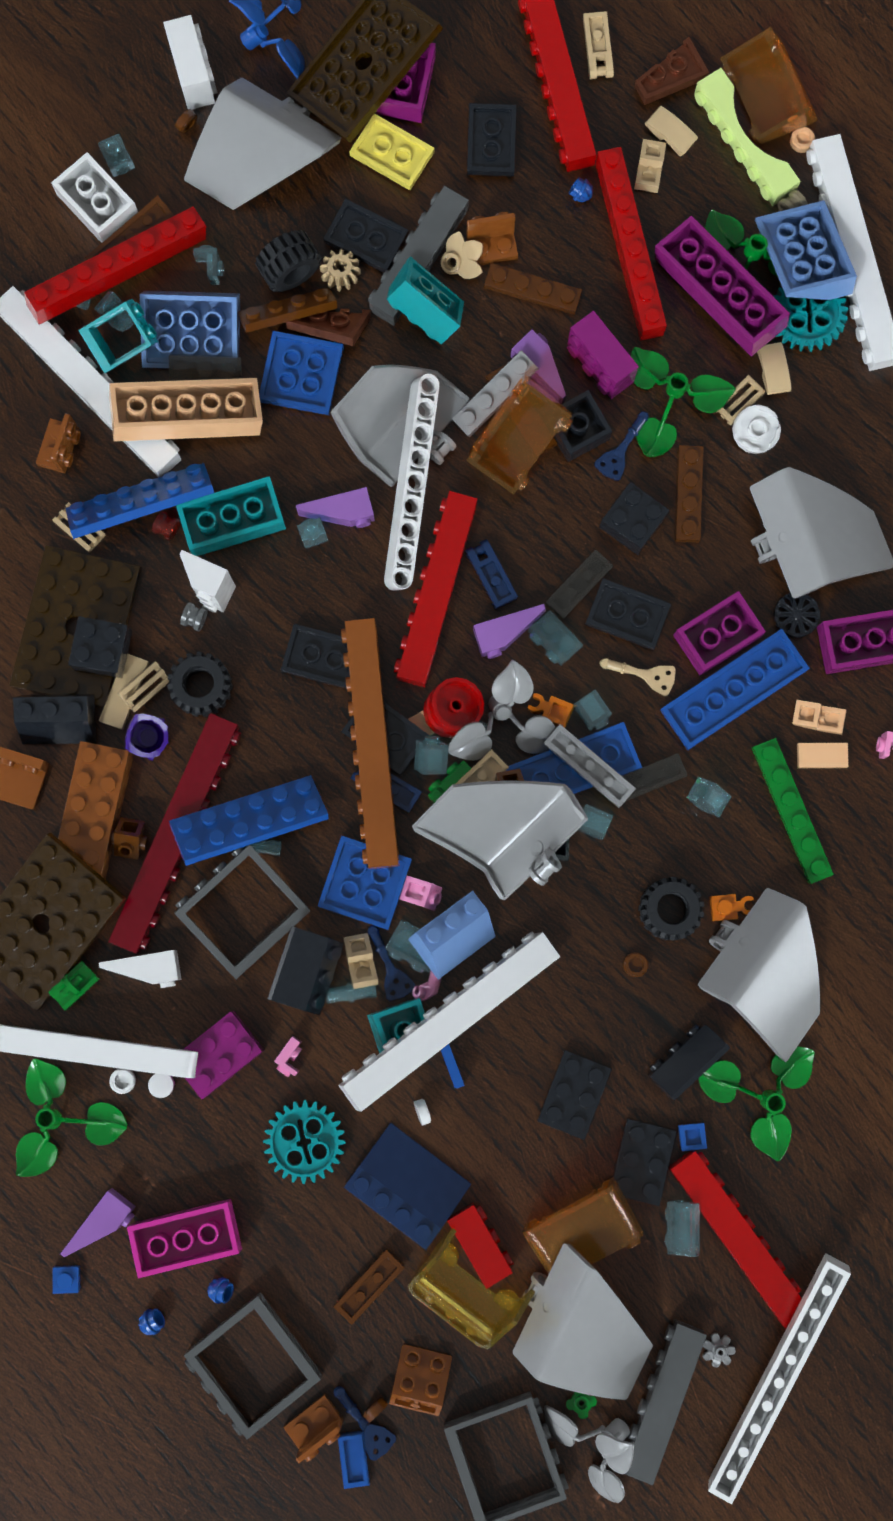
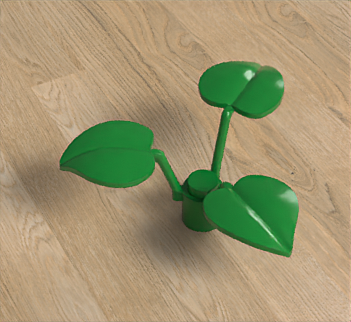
(730, 233)
(708, 391)
(771, 1133)
(34, 1151)

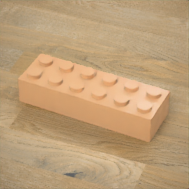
(185, 409)

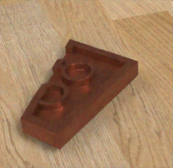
(676, 72)
(334, 326)

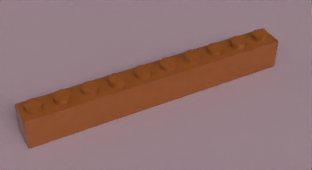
(371, 743)

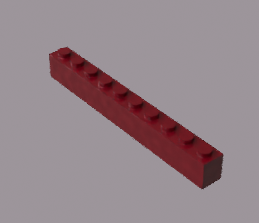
(164, 856)

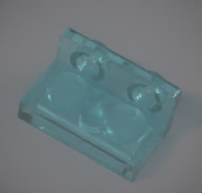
(555, 638)
(401, 948)
(683, 1228)

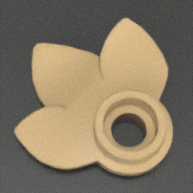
(465, 255)

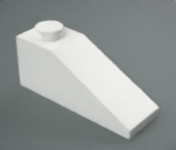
(152, 968)

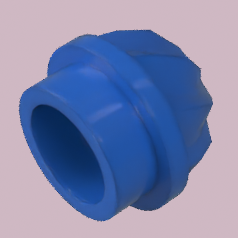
(581, 190)
(220, 1290)
(151, 1322)

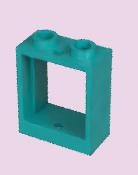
(100, 348)

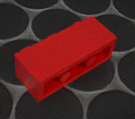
(481, 1244)

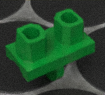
(73, 985)

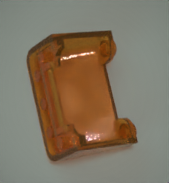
(769, 87)
(518, 434)
(591, 1225)

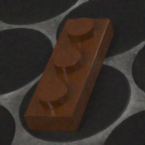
(369, 1286)

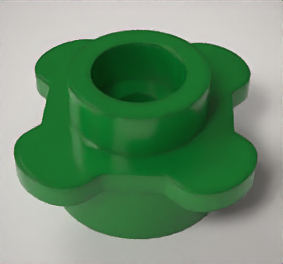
(581, 1410)

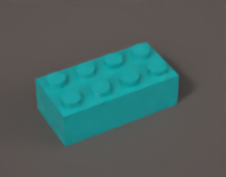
(231, 516)

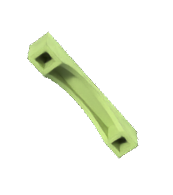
(771, 174)

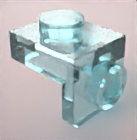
(116, 155)
(215, 267)
(110, 301)
(312, 532)

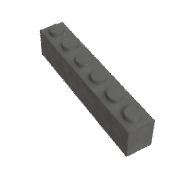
(422, 245)
(664, 1398)

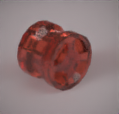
(166, 525)

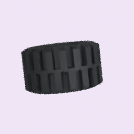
(288, 261)
(189, 666)
(691, 901)

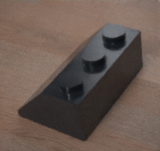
(55, 718)
(305, 971)
(687, 1060)

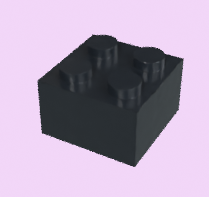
(587, 429)
(634, 518)
(100, 647)

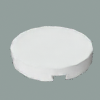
(756, 429)

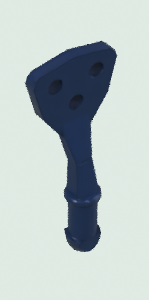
(619, 453)
(391, 971)
(369, 1430)

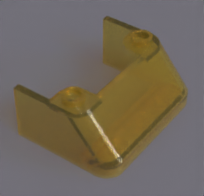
(463, 1299)

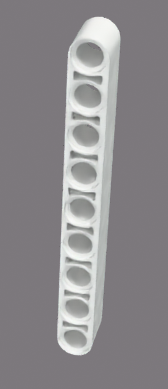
(418, 472)
(98, 1051)

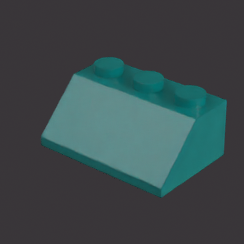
(426, 301)

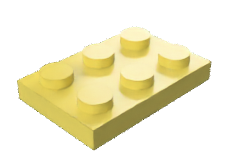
(392, 151)

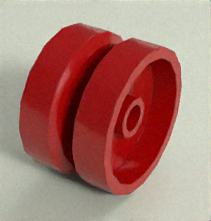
(453, 706)

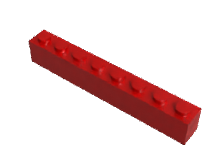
(558, 83)
(630, 244)
(115, 265)
(436, 589)
(737, 1235)

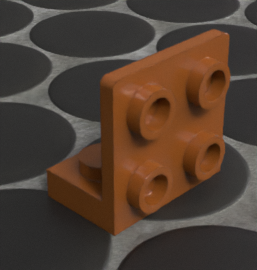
(496, 235)
(58, 444)
(21, 778)
(421, 1380)
(314, 1427)

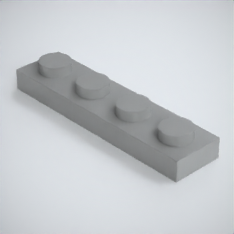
(493, 394)
(589, 766)

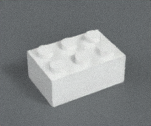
(191, 62)
(94, 197)

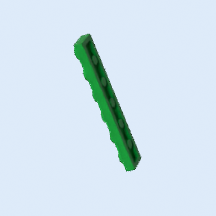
(792, 811)

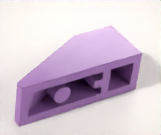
(538, 351)
(346, 509)
(501, 632)
(106, 1218)

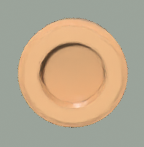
(802, 139)

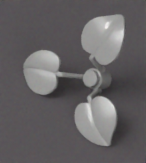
(509, 687)
(610, 1444)

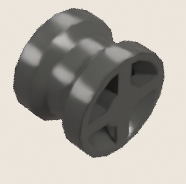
(193, 616)

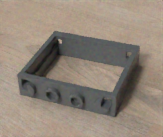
(264, 944)
(284, 1337)
(526, 1504)

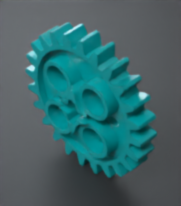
(831, 312)
(327, 1136)

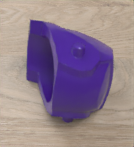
(146, 736)

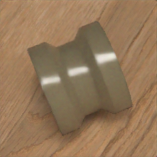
(794, 200)

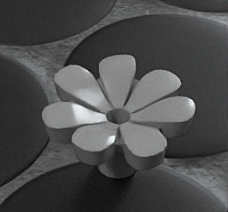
(713, 1348)

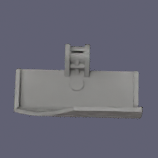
(253, 144)
(376, 413)
(816, 531)
(505, 828)
(769, 971)
(580, 1332)

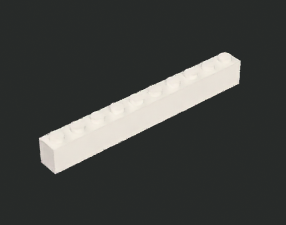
(868, 300)
(79, 375)
(448, 1021)
(778, 1378)

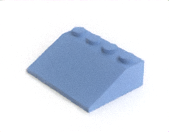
(808, 252)
(190, 325)

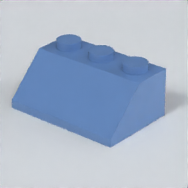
(454, 935)

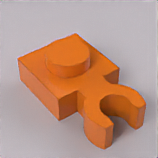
(556, 709)
(727, 908)

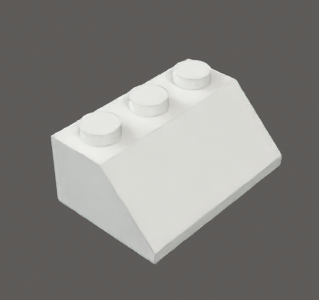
(208, 581)

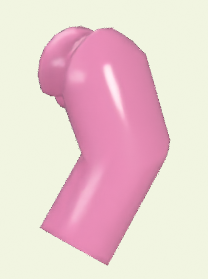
(427, 989)

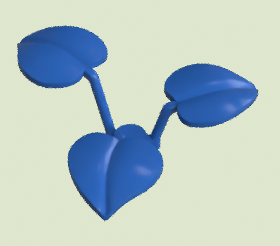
(258, 32)

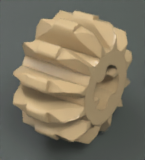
(346, 264)

